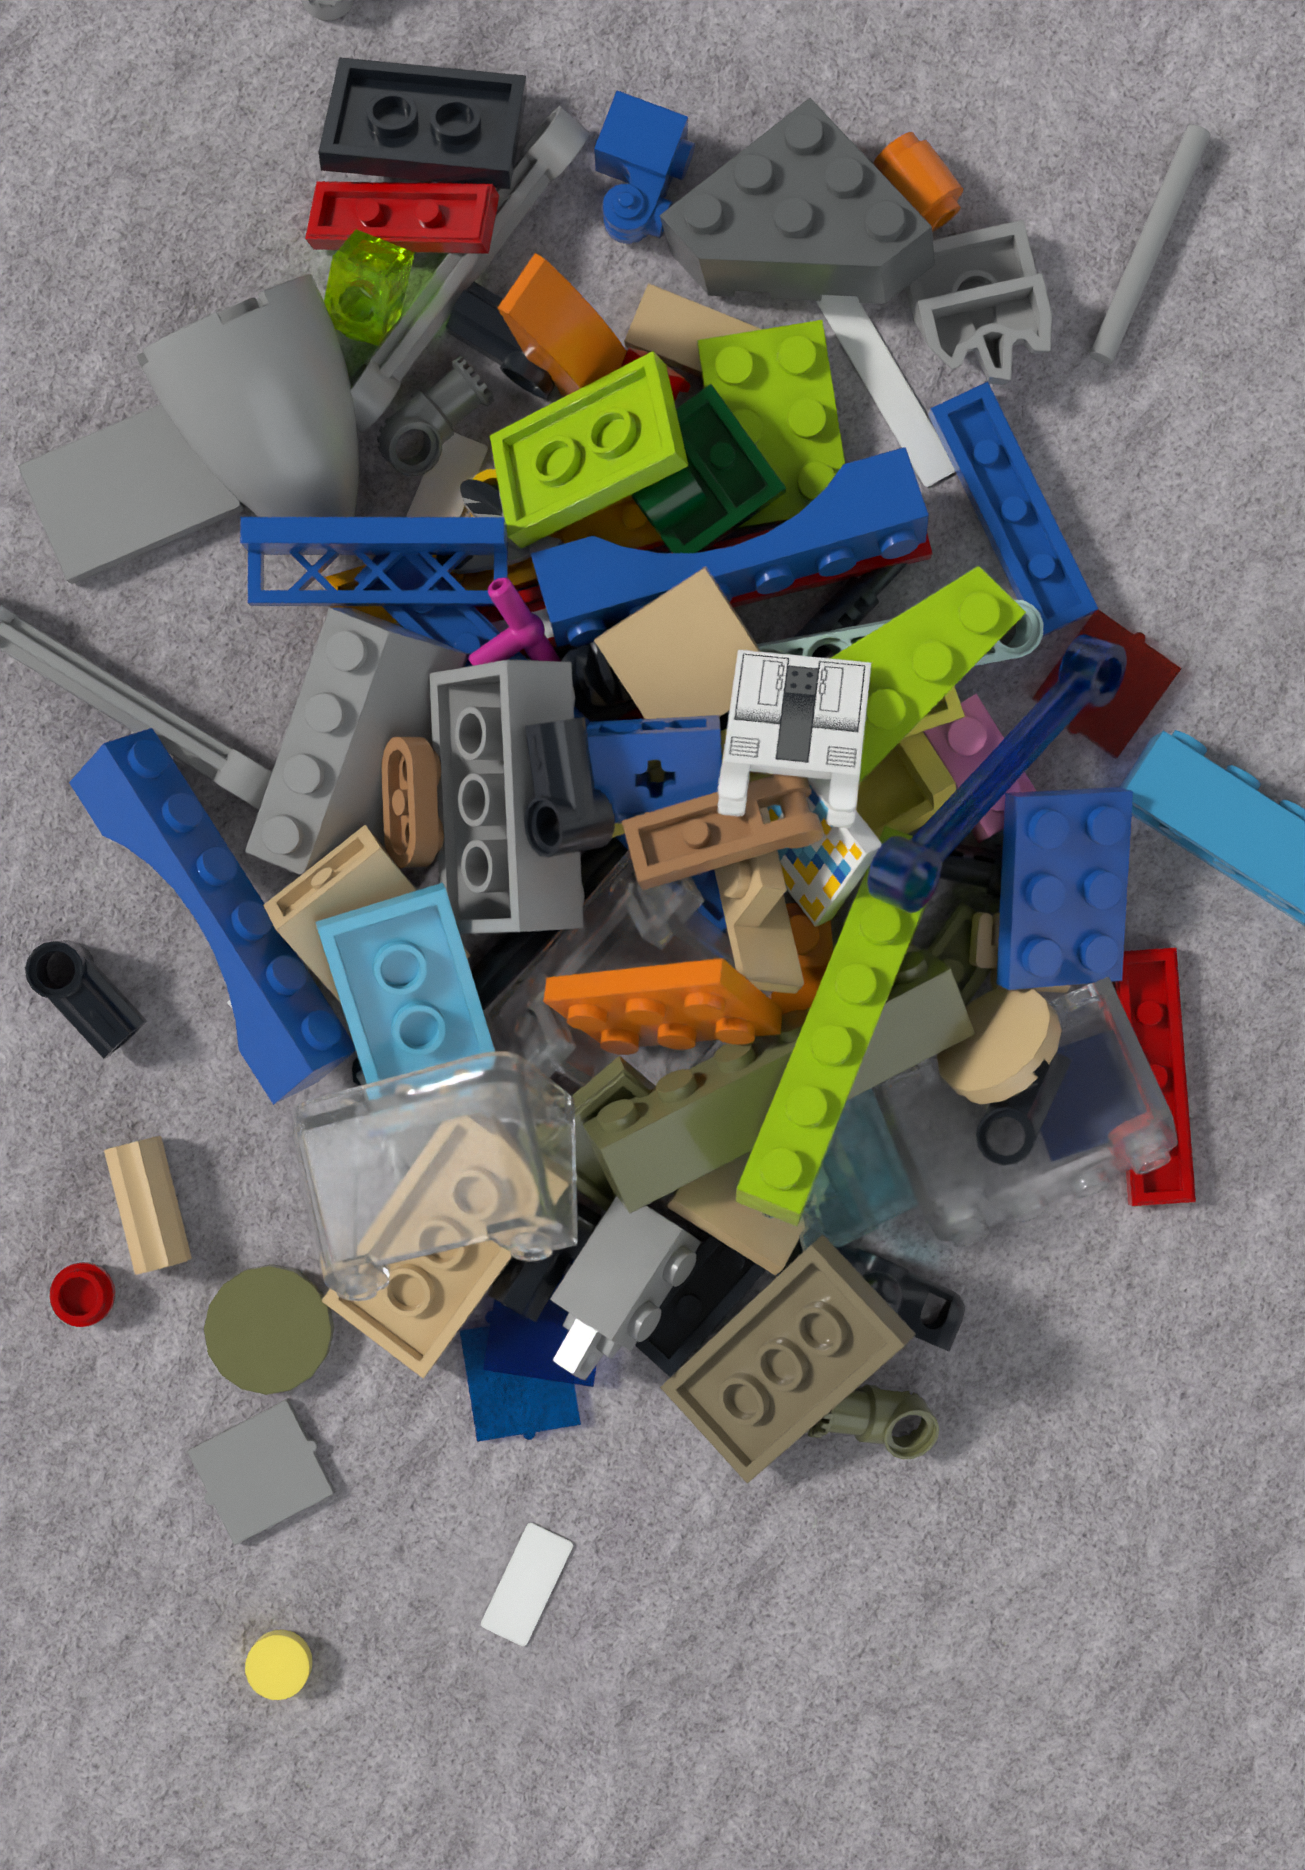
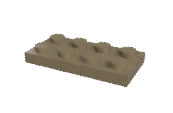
(787, 1359)

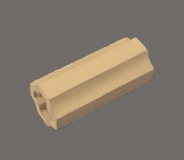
(147, 1205)

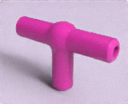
(524, 629)

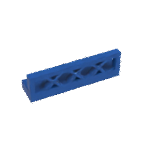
(372, 537)

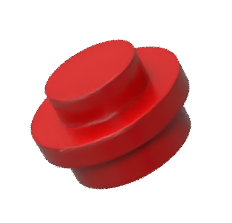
(82, 1294)

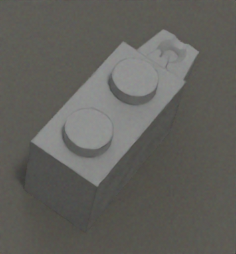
(620, 1284)

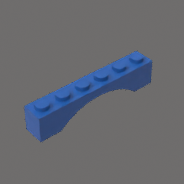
(861, 514)
(278, 1009)

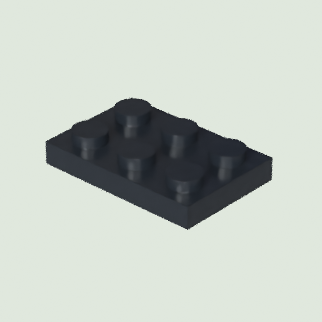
(423, 123)

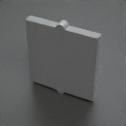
(261, 1471)

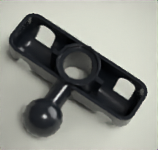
(905, 1294)

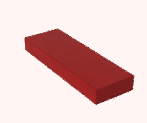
(405, 214)

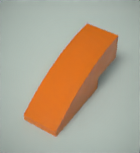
(559, 328)

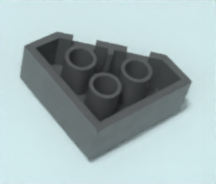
(800, 220)

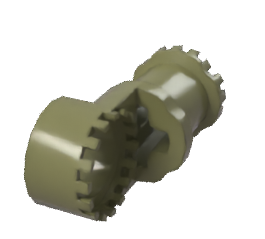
(872, 1416)

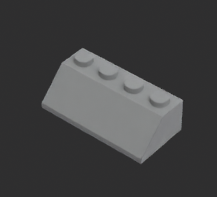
(357, 695)
(484, 794)

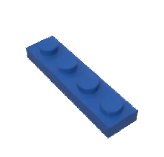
(1012, 507)

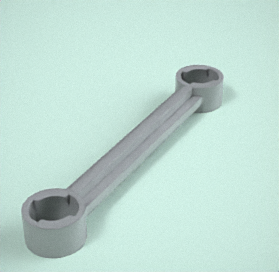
(541, 161)
(132, 708)

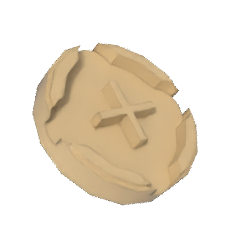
(1009, 1043)

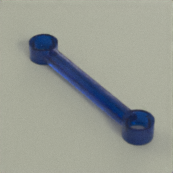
(909, 870)

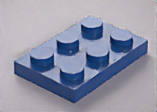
(1063, 887)

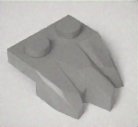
(983, 300)

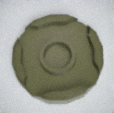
(268, 1329)

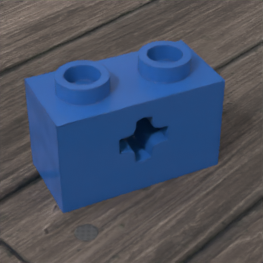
(687, 752)

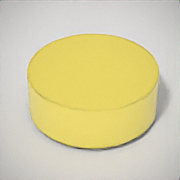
(278, 1664)

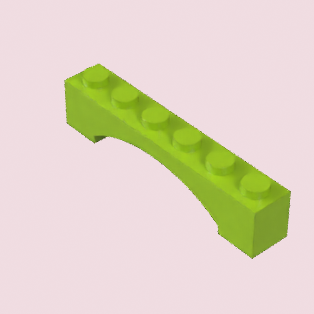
(827, 1055)

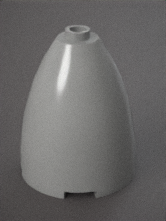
(265, 401)

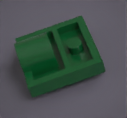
(719, 488)

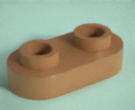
(410, 801)

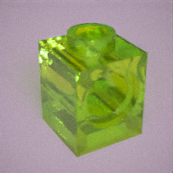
(379, 270)

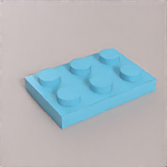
(405, 984)

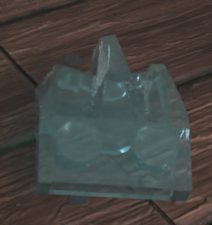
(858, 1180)

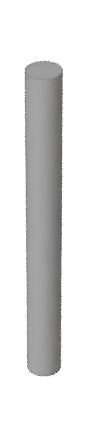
(1149, 244)

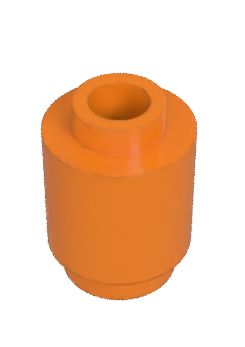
(921, 178)

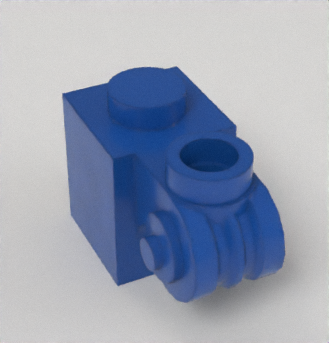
(646, 150)

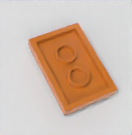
(664, 1006)

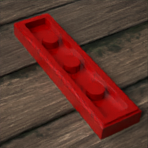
(1153, 1007)

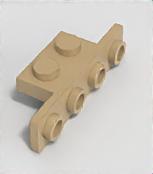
(760, 921)

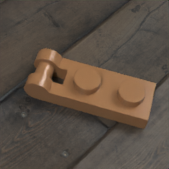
(697, 838)

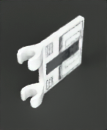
(796, 721)

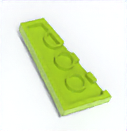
(926, 655)

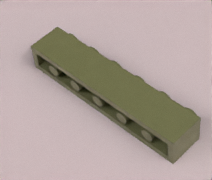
(718, 1107)

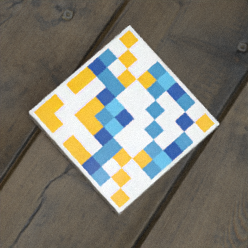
(828, 870)

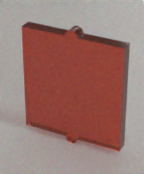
(1144, 683)

